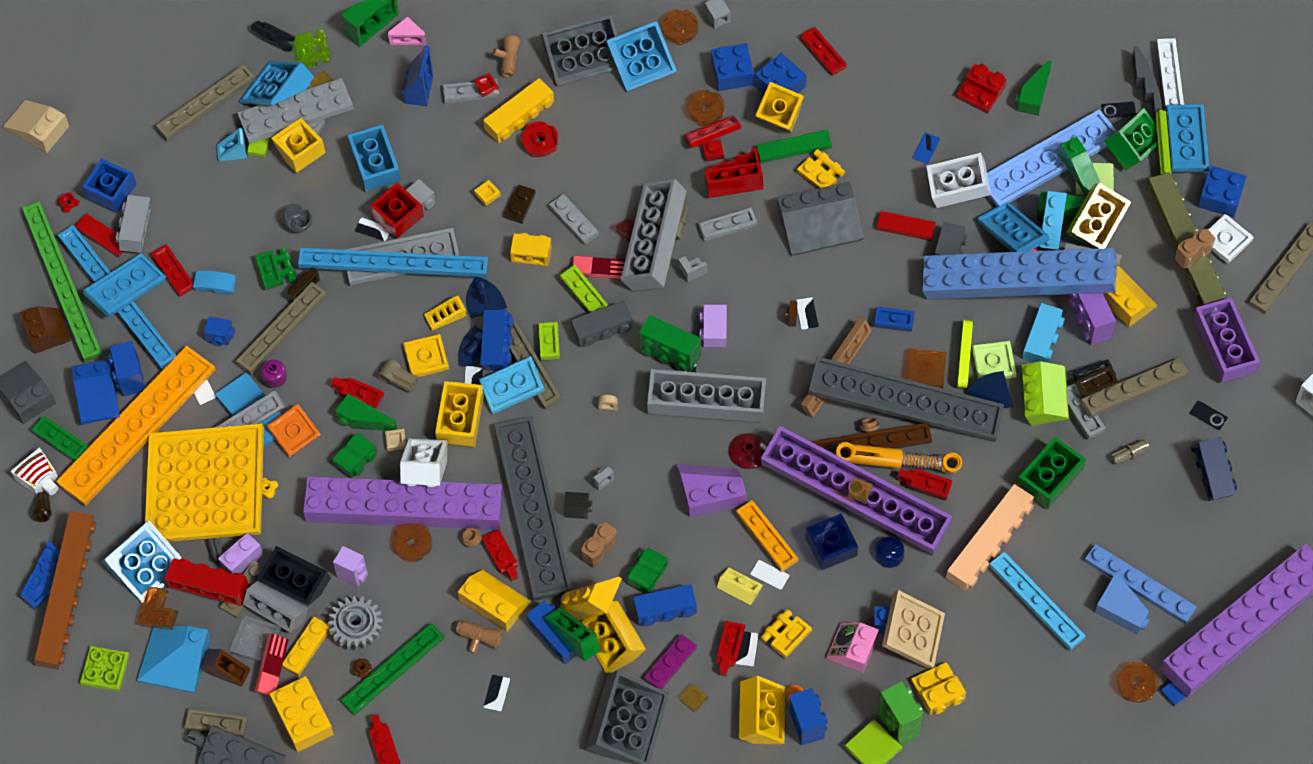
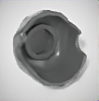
(297, 218)

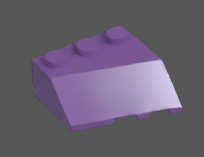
(711, 488)

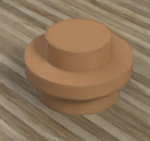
(869, 425)
(471, 537)

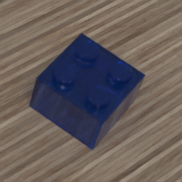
(831, 541)

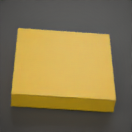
(426, 355)

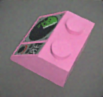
(853, 645)

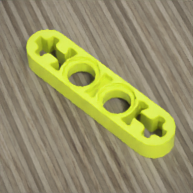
(965, 353)

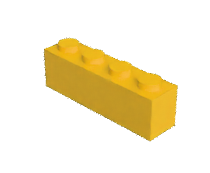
(518, 110)

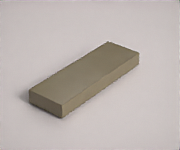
(203, 720)

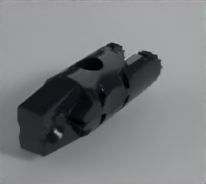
(273, 34)

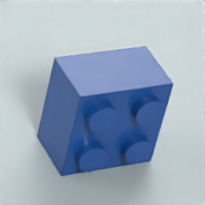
(732, 67)
(781, 72)
(109, 185)
(1222, 191)
(126, 368)
(807, 716)

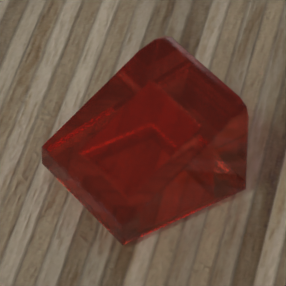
(625, 229)

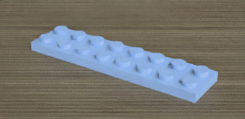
(1043, 162)

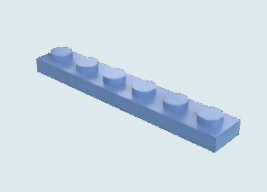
(1141, 584)

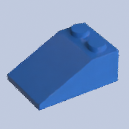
(419, 79)
(95, 391)

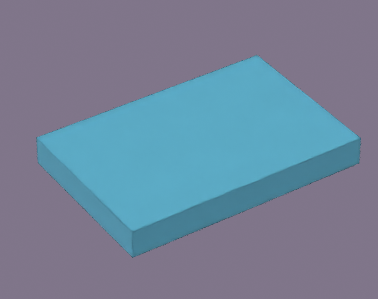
(512, 385)

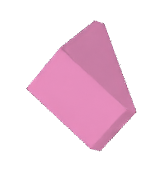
(406, 34)

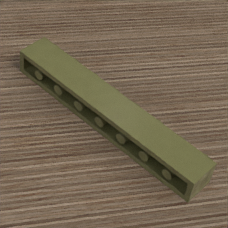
(1179, 227)

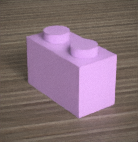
(715, 325)
(241, 555)
(350, 566)

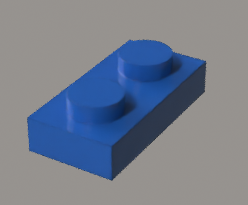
(894, 318)

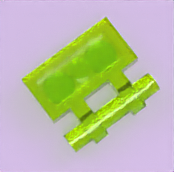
(305, 48)

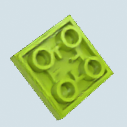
(104, 668)
(873, 745)

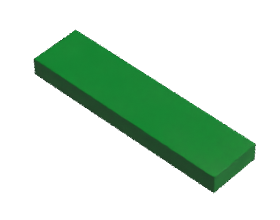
(794, 146)

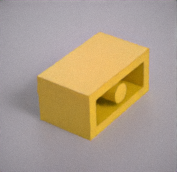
(531, 249)

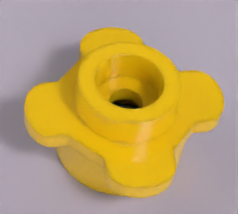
(269, 493)

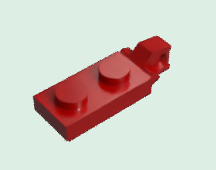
(362, 391)
(926, 482)
(501, 554)
(730, 646)
(383, 742)

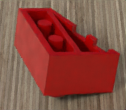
(735, 176)

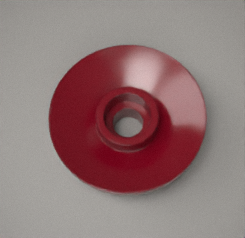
(747, 458)

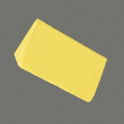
(739, 586)

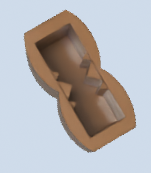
(1195, 248)
(602, 542)

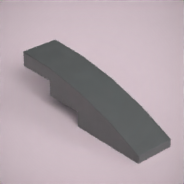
(1145, 78)

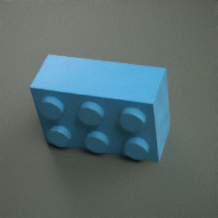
(374, 157)

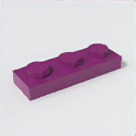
(670, 662)

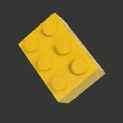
(1098, 217)
(460, 413)
(301, 714)

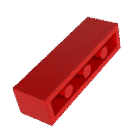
(207, 581)

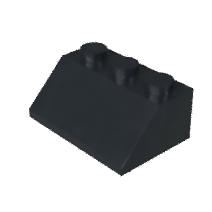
(294, 576)

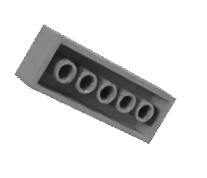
(653, 235)
(706, 395)

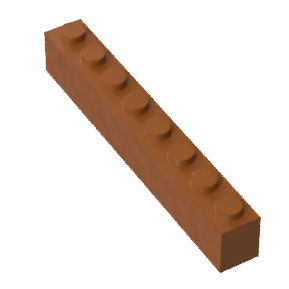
(64, 589)

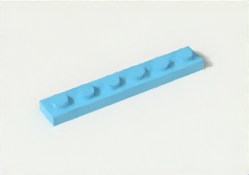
(1037, 601)

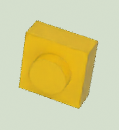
(487, 193)

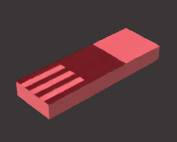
(600, 266)
(271, 664)

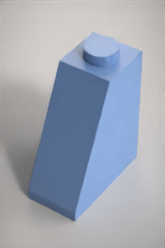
(1123, 606)

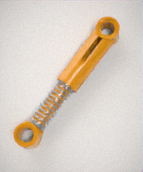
(896, 458)

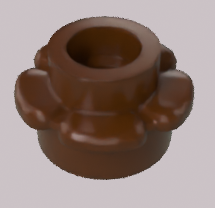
(362, 672)

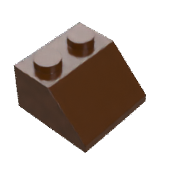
(44, 328)

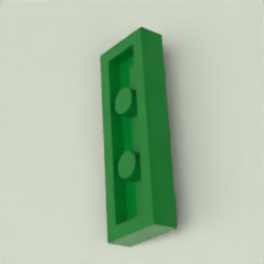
(59, 438)

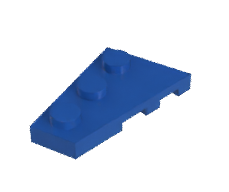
(40, 581)

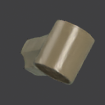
(393, 373)

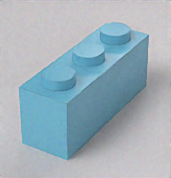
(1053, 218)
(1043, 334)

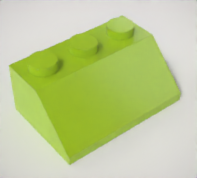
(1045, 392)

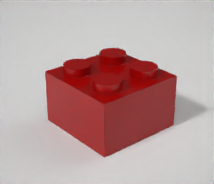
(397, 210)

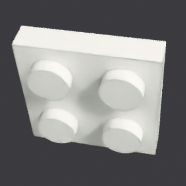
(1229, 238)

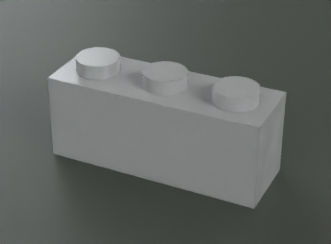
(134, 223)
(275, 606)

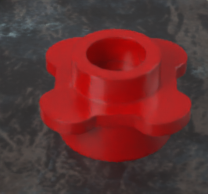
(67, 197)

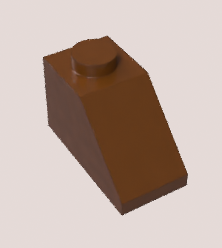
(225, 667)

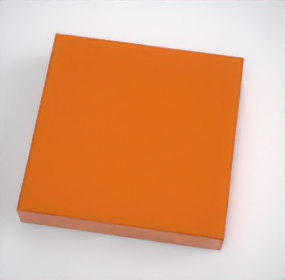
(293, 430)

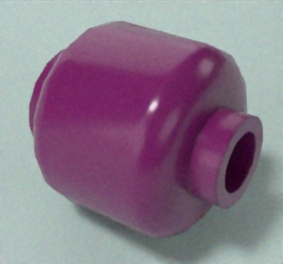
(274, 373)

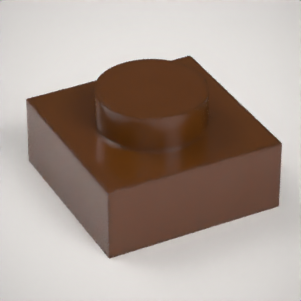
(791, 313)

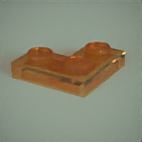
(153, 613)

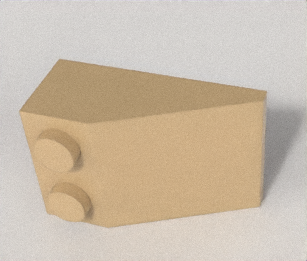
(37, 124)

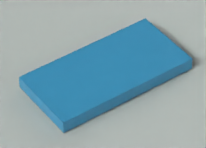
(1187, 138)
(1012, 228)
(124, 285)
(242, 394)

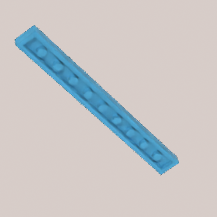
(393, 262)
(131, 313)

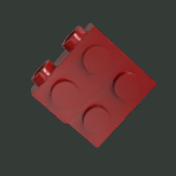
(981, 87)

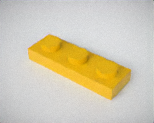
(306, 646)

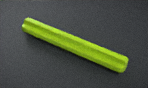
(1163, 142)

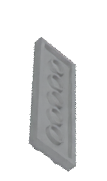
(310, 105)
(437, 242)

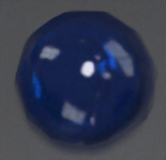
(889, 552)

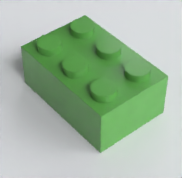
(900, 713)

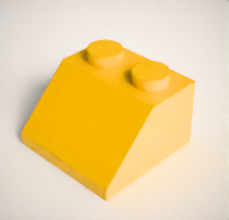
(780, 107)
(299, 145)

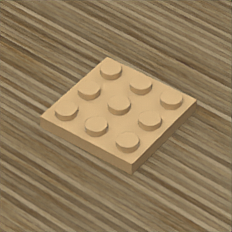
(913, 629)

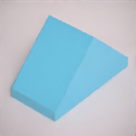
(232, 147)

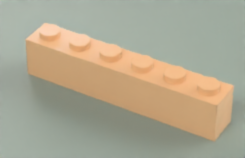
(990, 537)

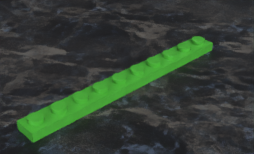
(62, 281)

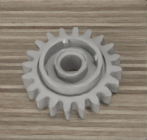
(355, 634)

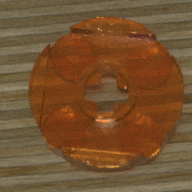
(683, 35)
(707, 98)
(405, 534)
(1130, 691)

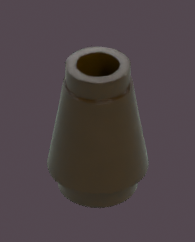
(42, 508)

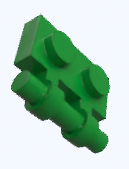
(269, 269)

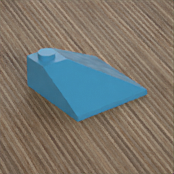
(641, 56)
(277, 82)
(141, 560)
(175, 658)

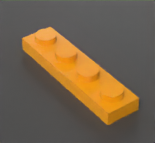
(767, 535)

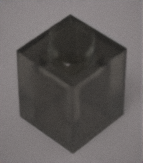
(577, 505)

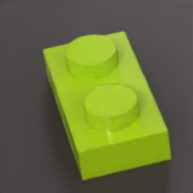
(549, 341)

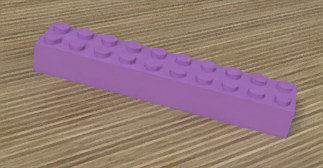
(832, 479)
(399, 504)
(1241, 624)

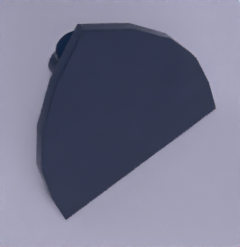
(483, 296)
(471, 348)
(992, 388)

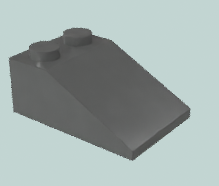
(25, 392)

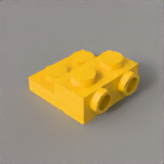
(939, 689)

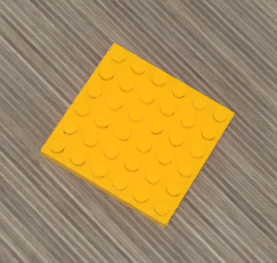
(205, 482)

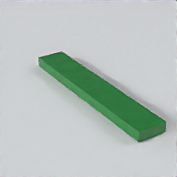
(392, 669)

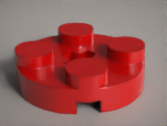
(542, 148)

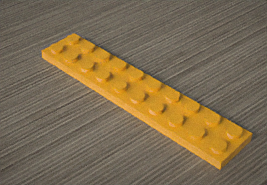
(132, 429)

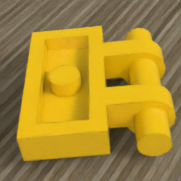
(818, 176)
(790, 637)

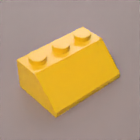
(1129, 300)
(492, 599)
(590, 599)
(616, 638)
(762, 711)

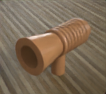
(509, 55)
(479, 633)

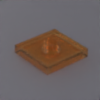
(926, 367)

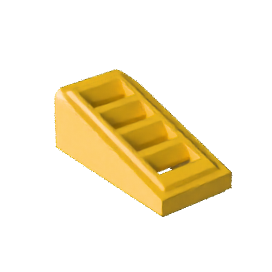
(454, 316)

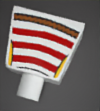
(36, 474)

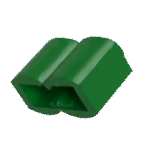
(355, 455)
(647, 571)

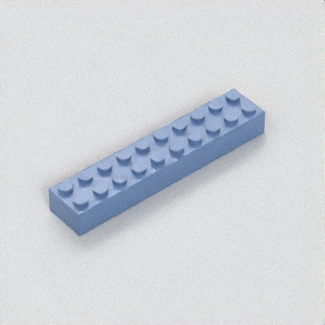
(1020, 273)

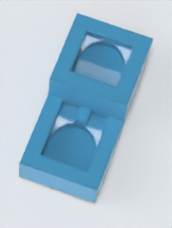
(217, 281)

